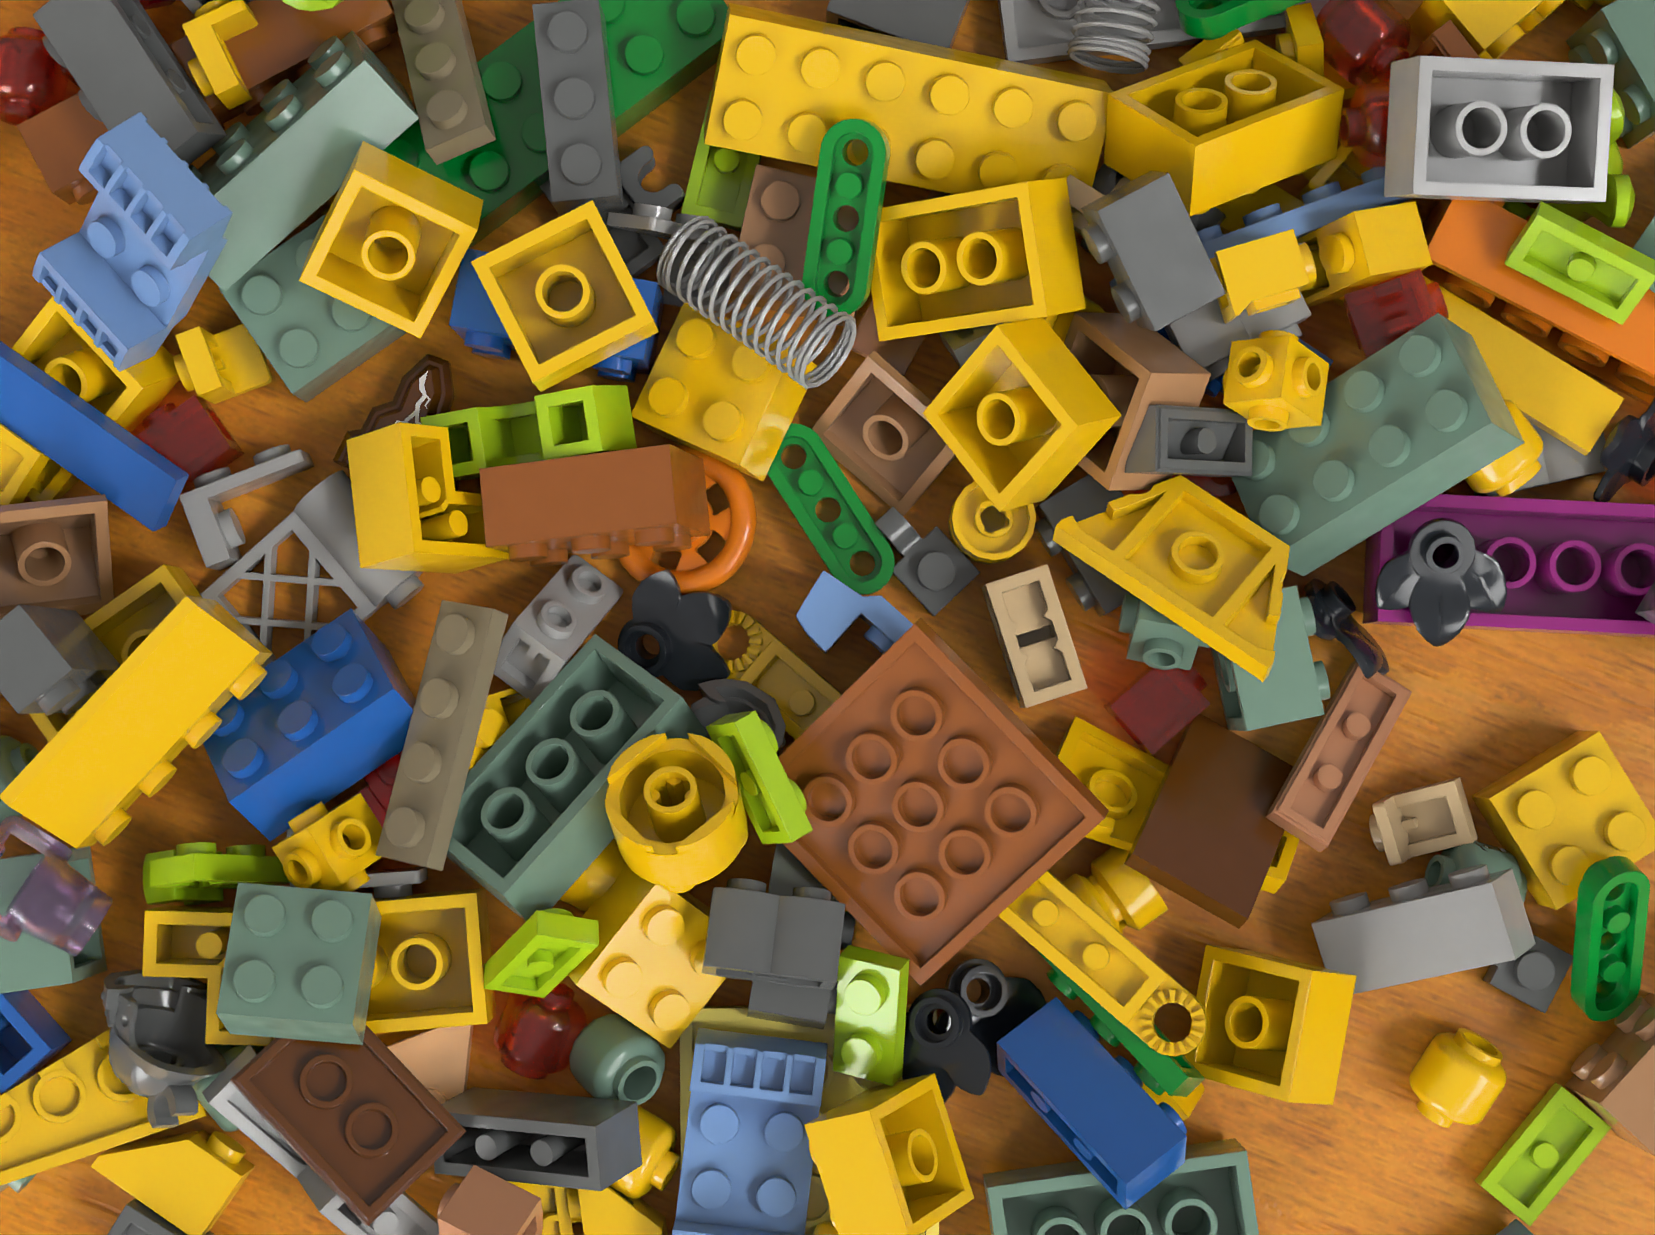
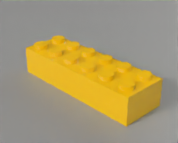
(947, 113)

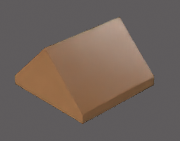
(882, 434)
(56, 555)

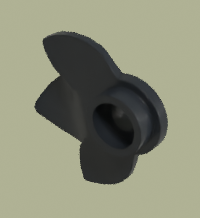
(1628, 454)
(1445, 590)
(1333, 620)
(682, 626)
(1001, 1006)
(954, 1055)

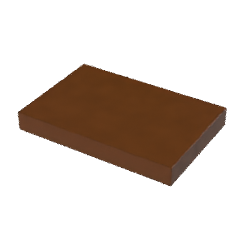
(1209, 821)
(350, 1116)

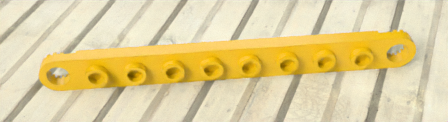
(1044, 914)

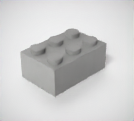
(1498, 130)

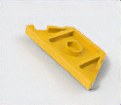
(1191, 564)

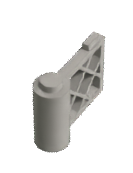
(328, 529)

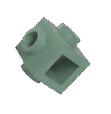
(1156, 637)

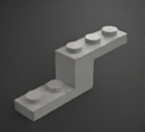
(400, 1218)

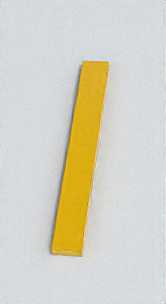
(1539, 383)

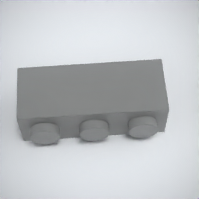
(1426, 929)

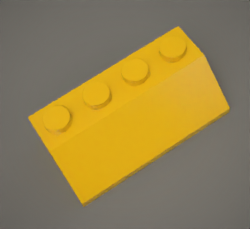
(139, 724)

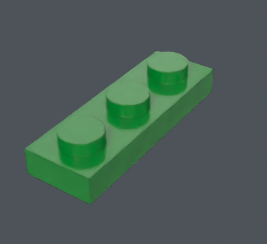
(1155, 1070)

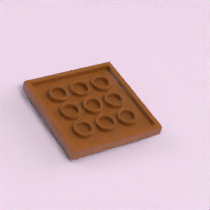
(930, 802)

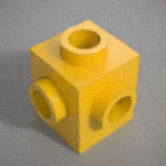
(1275, 382)
(331, 846)

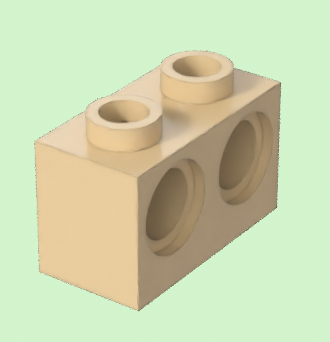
(1034, 636)

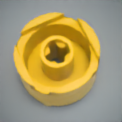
(676, 810)

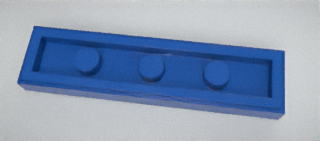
(87, 442)

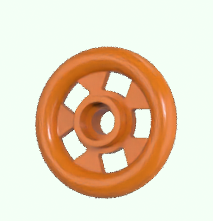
(734, 524)

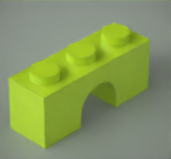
(550, 427)

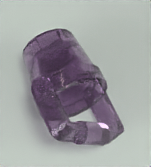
(55, 899)

